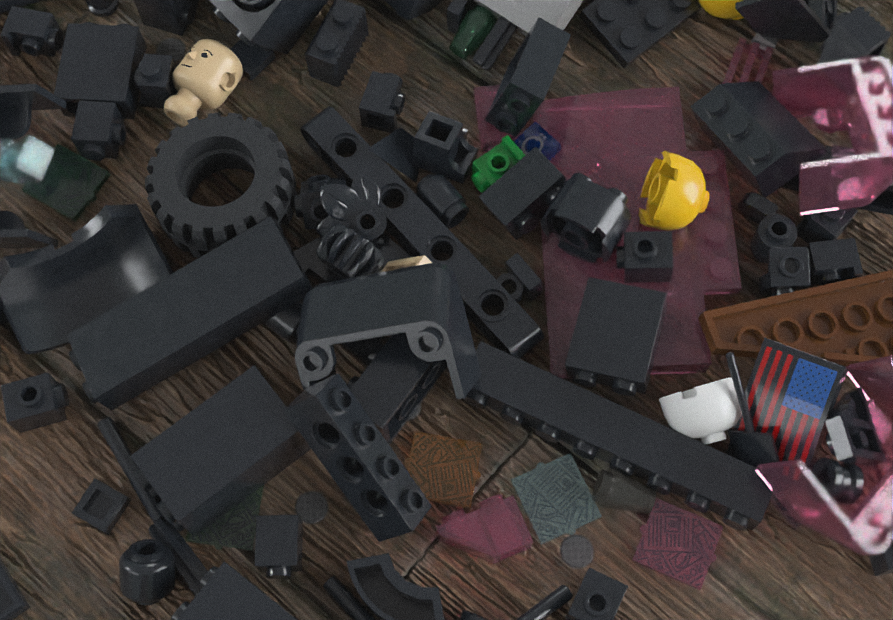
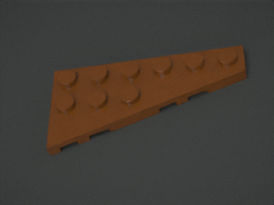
(831, 321)

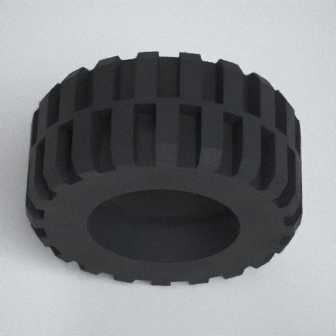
(207, 148)

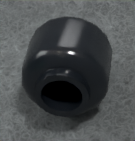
(147, 572)

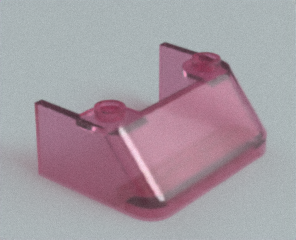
(842, 97)
(868, 522)

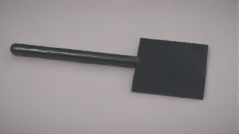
(749, 445)

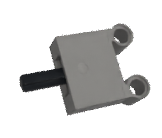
(520, 17)

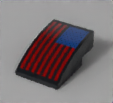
(791, 399)

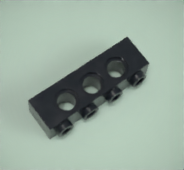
(358, 458)

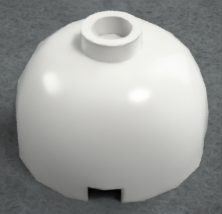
(703, 410)

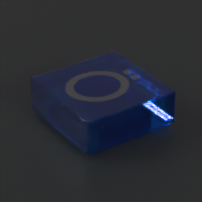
(538, 137)

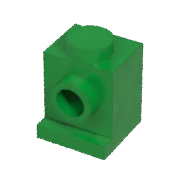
(484, 168)

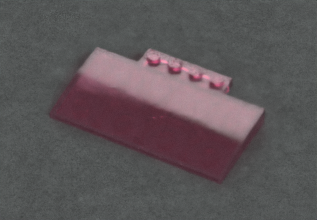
(614, 144)

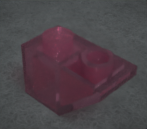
(488, 533)

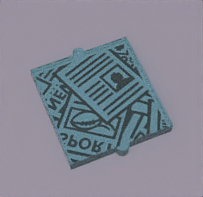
(556, 498)

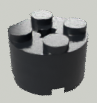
(587, 219)

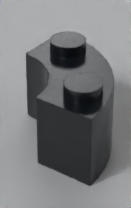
(390, 594)

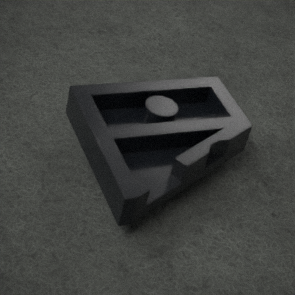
(853, 432)

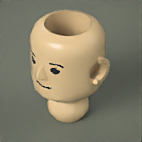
(203, 80)

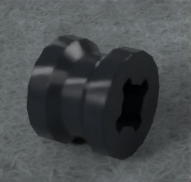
(841, 481)

